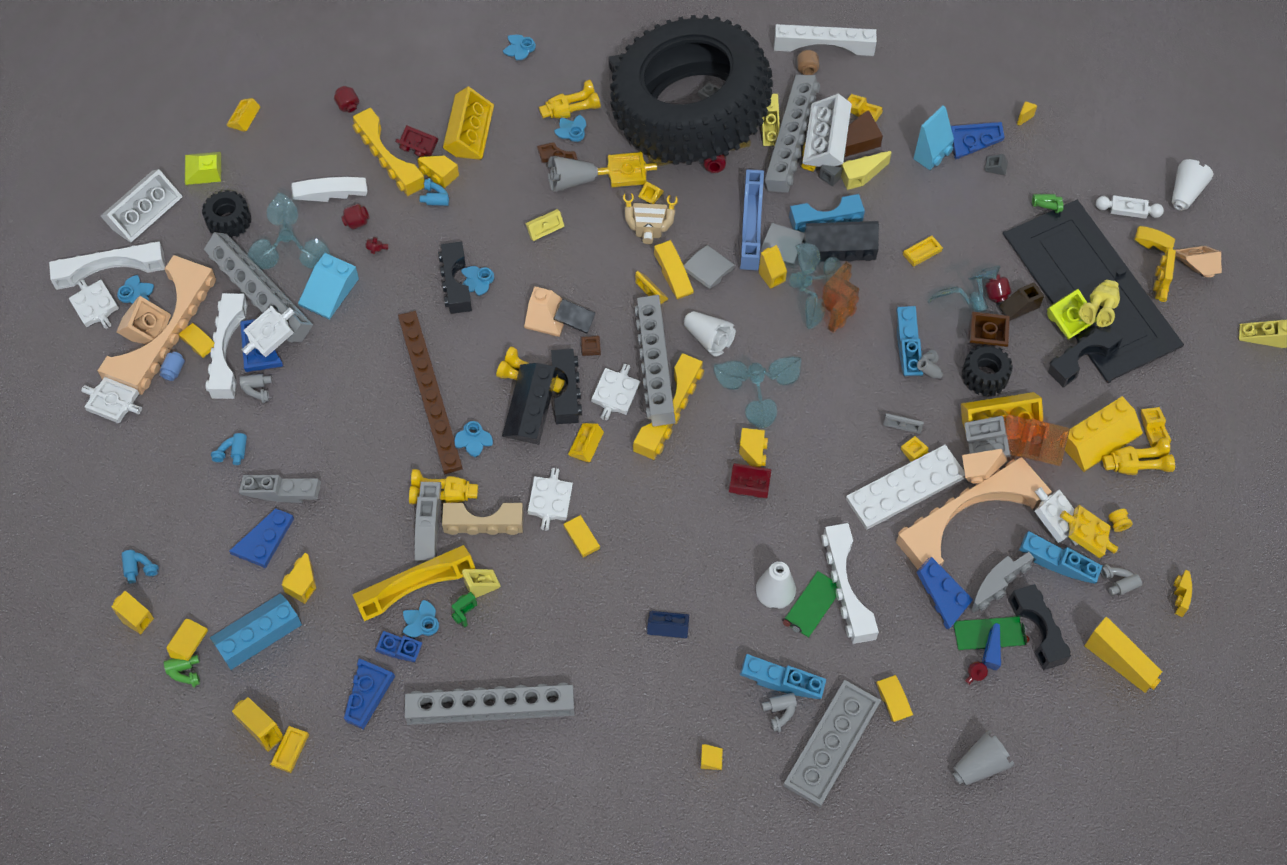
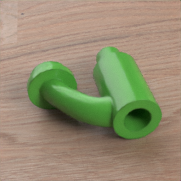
(1048, 201)
(174, 666)

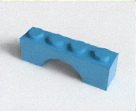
(849, 210)

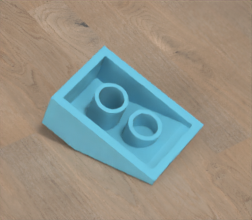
(934, 140)
(328, 285)

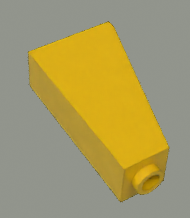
(1123, 655)

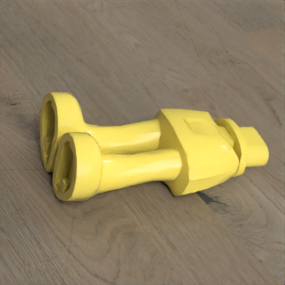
(1103, 295)

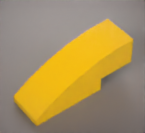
(673, 269)

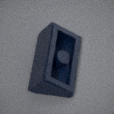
(668, 624)

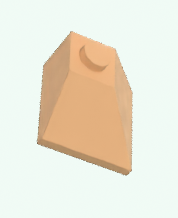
(1201, 259)
(542, 312)
(143, 321)
(982, 464)

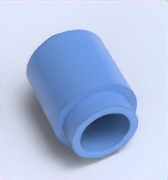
(172, 366)

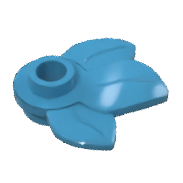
(519, 47)
(569, 129)
(475, 279)
(134, 289)
(473, 441)
(419, 619)

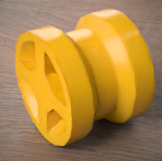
(1120, 520)

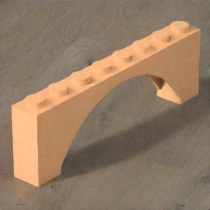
(140, 366)
(1012, 484)

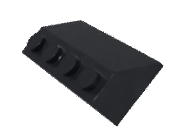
(844, 240)
(530, 402)

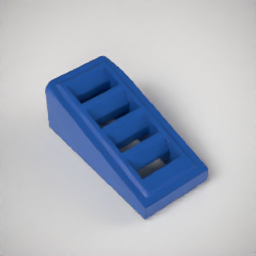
(992, 652)

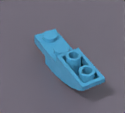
(908, 340)
(1061, 561)
(782, 679)

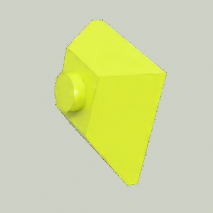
(203, 168)

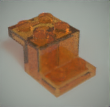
(840, 297)
(1036, 439)

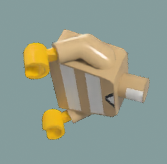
(649, 219)

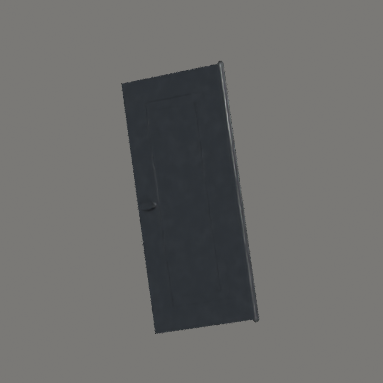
(1070, 254)

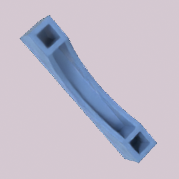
(752, 220)

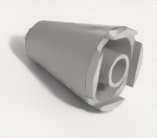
(569, 173)
(982, 760)

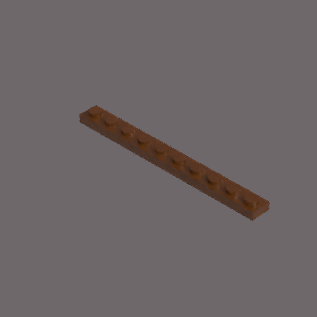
(430, 393)

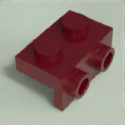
(417, 141)
(750, 480)

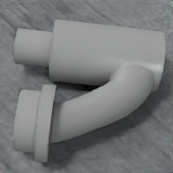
(927, 365)
(255, 381)
(1128, 583)
(780, 703)

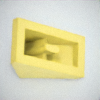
(480, 581)

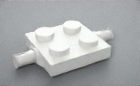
(93, 303)
(268, 331)
(615, 391)
(111, 399)
(550, 498)
(1050, 511)

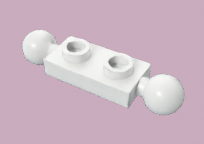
(1129, 206)

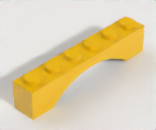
(405, 174)
(651, 439)
(382, 595)

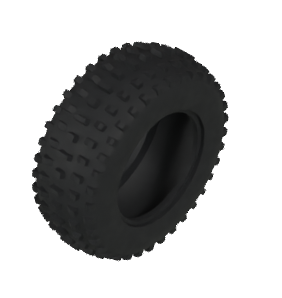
(702, 127)

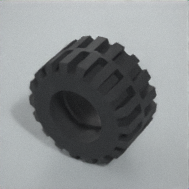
(225, 203)
(991, 358)

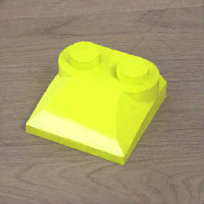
(1066, 314)

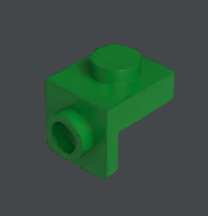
(462, 606)

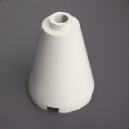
(1189, 183)
(711, 332)
(776, 586)

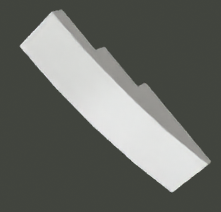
(327, 188)

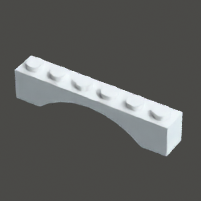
(794, 36)
(67, 272)
(231, 311)
(860, 621)

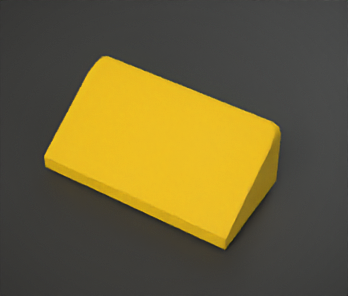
(244, 114)
(649, 287)
(586, 442)
(186, 640)

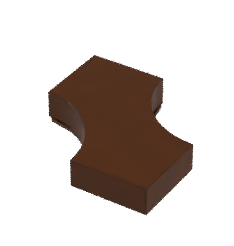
(548, 150)

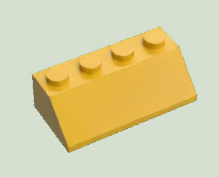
(468, 125)
(1021, 405)
(1103, 433)

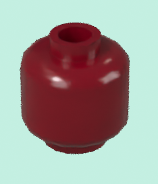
(346, 99)
(717, 165)
(355, 216)
(998, 288)

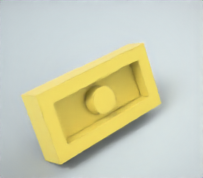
(544, 224)

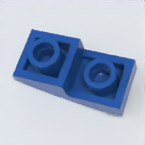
(398, 647)

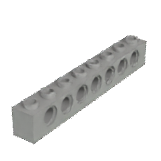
(792, 134)
(254, 282)
(656, 361)
(498, 711)

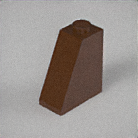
(862, 135)

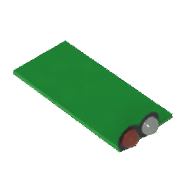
(811, 605)
(974, 633)

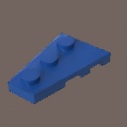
(975, 137)
(255, 360)
(264, 539)
(945, 591)
(368, 690)

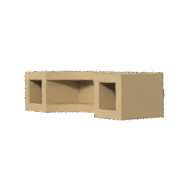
(506, 520)

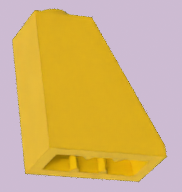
(258, 723)

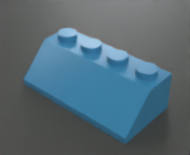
(256, 631)

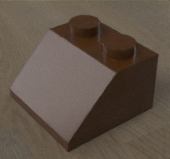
(989, 329)

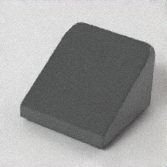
(996, 164)
(830, 174)

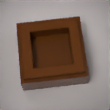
(590, 345)

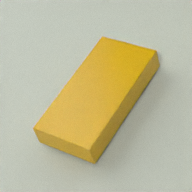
(922, 251)
(581, 536)
(289, 749)

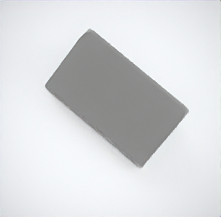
(903, 423)

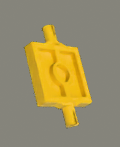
(627, 169)
(1164, 275)
(1089, 531)

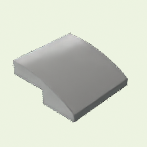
(786, 240)
(708, 266)
(987, 435)

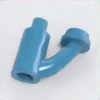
(439, 199)
(238, 445)
(130, 567)

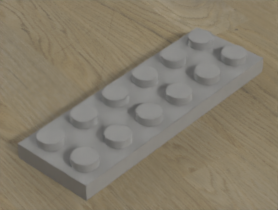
(832, 743)

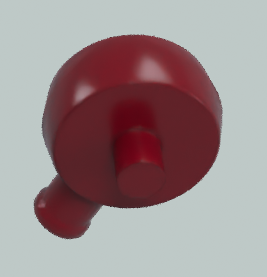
(375, 245)
(976, 671)

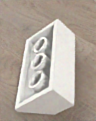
(827, 132)
(141, 205)

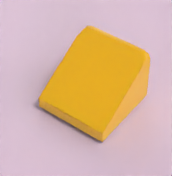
(1027, 112)
(650, 193)
(711, 757)

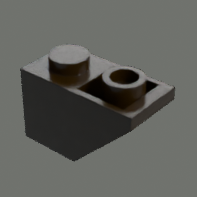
(1022, 301)

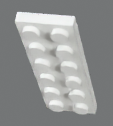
(905, 487)

